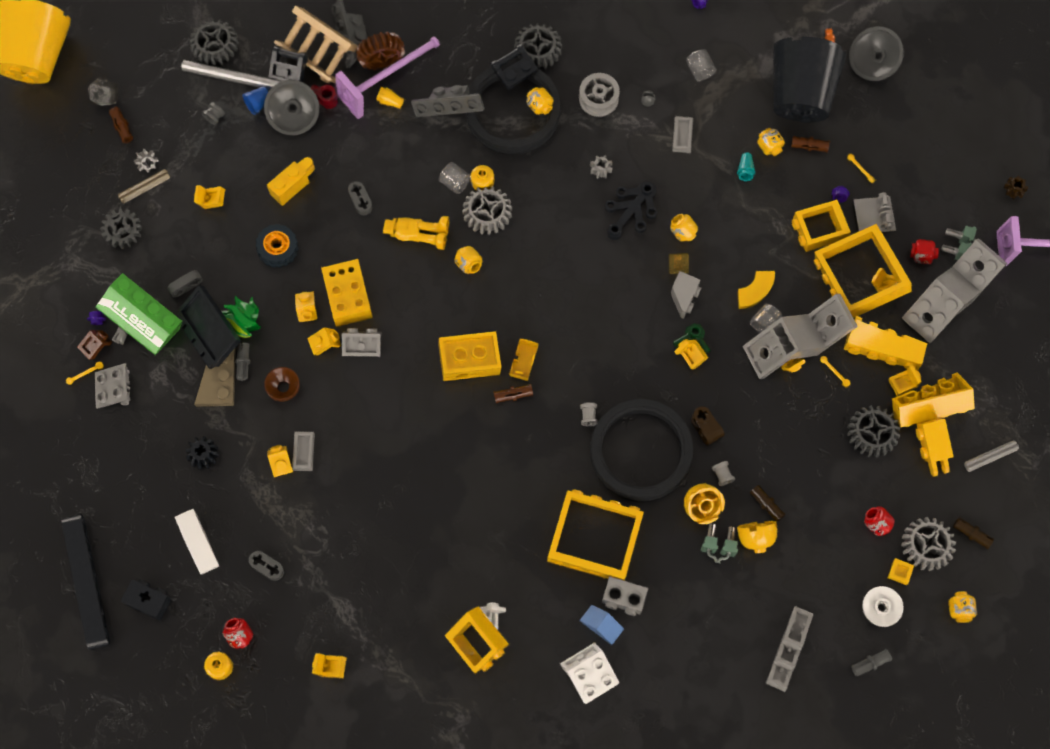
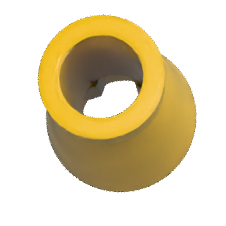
(389, 98)

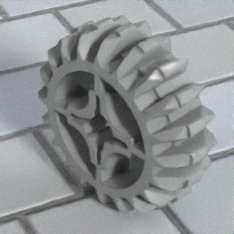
(498, 203)
(935, 548)

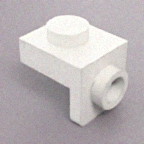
(492, 611)

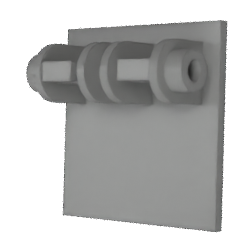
(875, 211)
(112, 386)

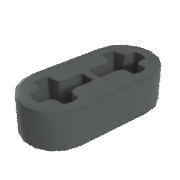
(363, 197)
(184, 283)
(268, 562)

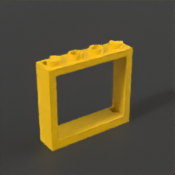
(873, 232)
(588, 566)

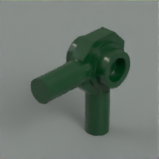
(694, 332)

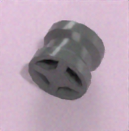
(213, 113)

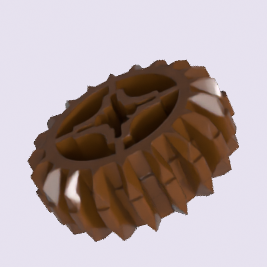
(380, 51)

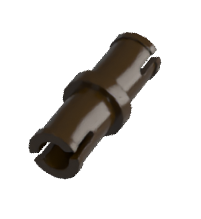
(767, 503)
(973, 533)

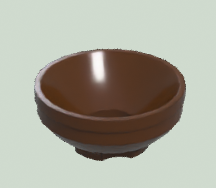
(278, 376)

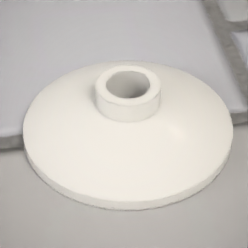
(889, 599)

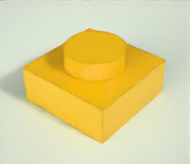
(900, 571)

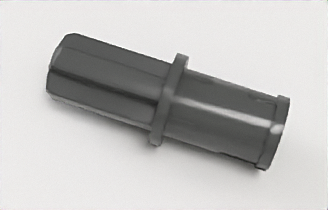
(242, 361)
(871, 662)

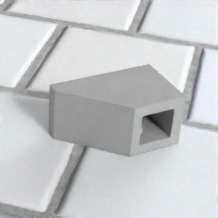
(683, 292)

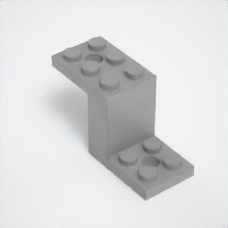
(954, 290)
(799, 336)

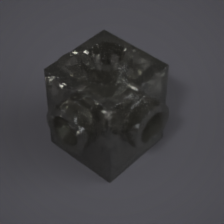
(103, 91)

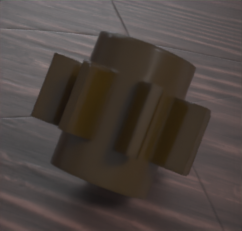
(1015, 187)

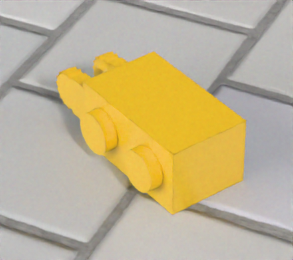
(291, 180)
(935, 444)

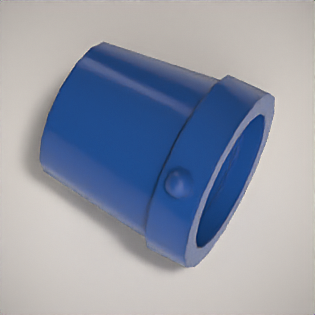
(255, 99)

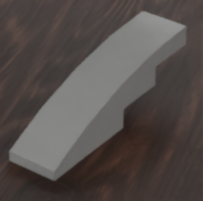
(789, 648)

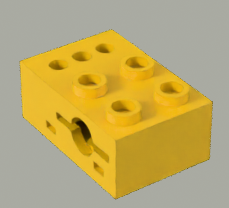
(346, 292)
(469, 356)

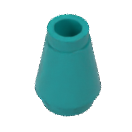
(746, 167)

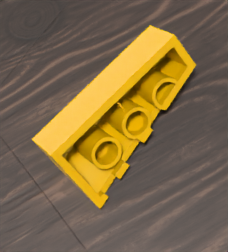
(885, 345)
(933, 401)

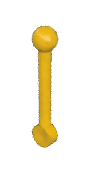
(850, 157)
(99, 365)
(845, 382)

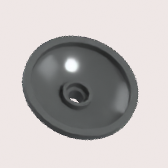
(867, 47)
(278, 107)

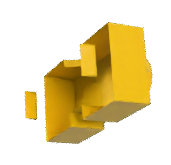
(526, 354)

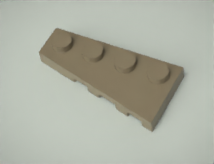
(218, 384)

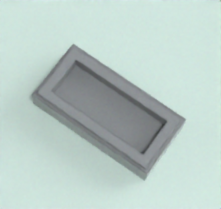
(682, 134)
(303, 451)

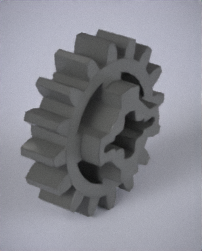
(121, 228)

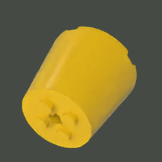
(30, 39)

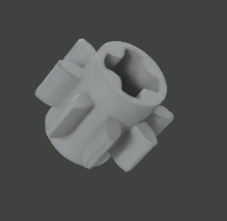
(141, 158)
(601, 167)

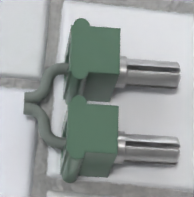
(965, 238)
(729, 545)

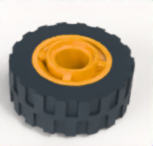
(276, 235)

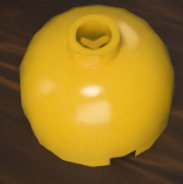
(703, 503)
(758, 535)

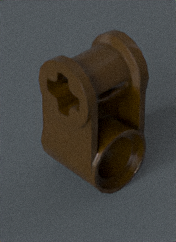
(708, 427)

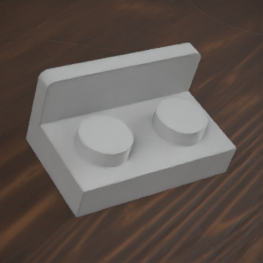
(361, 342)

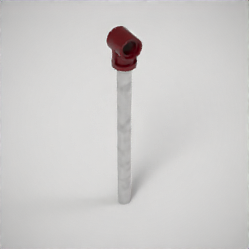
(257, 81)

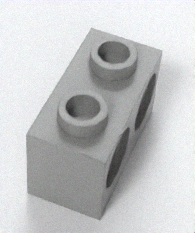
(626, 590)

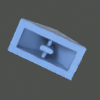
(602, 624)

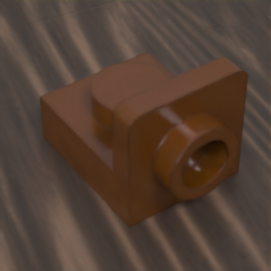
(93, 343)

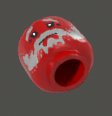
(924, 251)
(879, 521)
(237, 633)

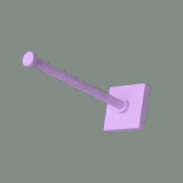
(352, 96)
(1010, 242)

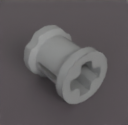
(589, 414)
(723, 473)

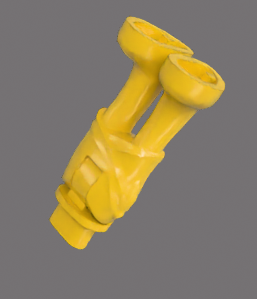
(409, 230)

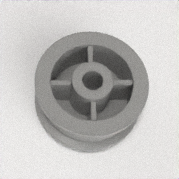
(599, 94)

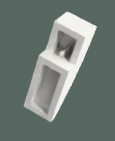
(197, 541)

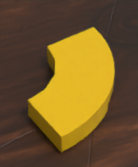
(757, 290)

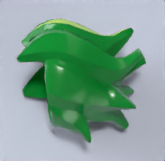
(242, 317)

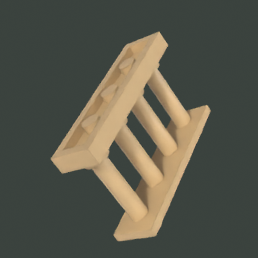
(330, 36)

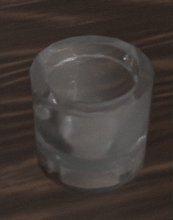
(701, 65)
(454, 178)
(765, 317)

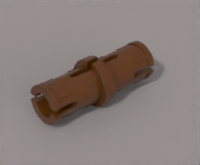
(121, 125)
(810, 144)
(524, 392)

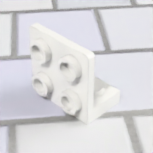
(590, 672)

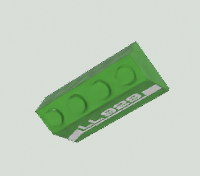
(139, 314)

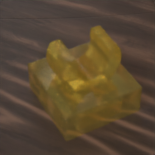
(678, 263)

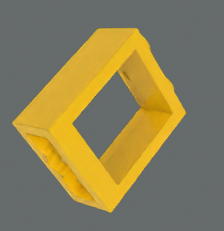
(837, 217)
(487, 631)

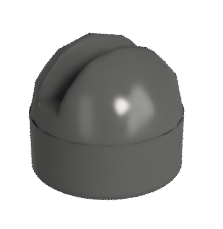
(648, 98)

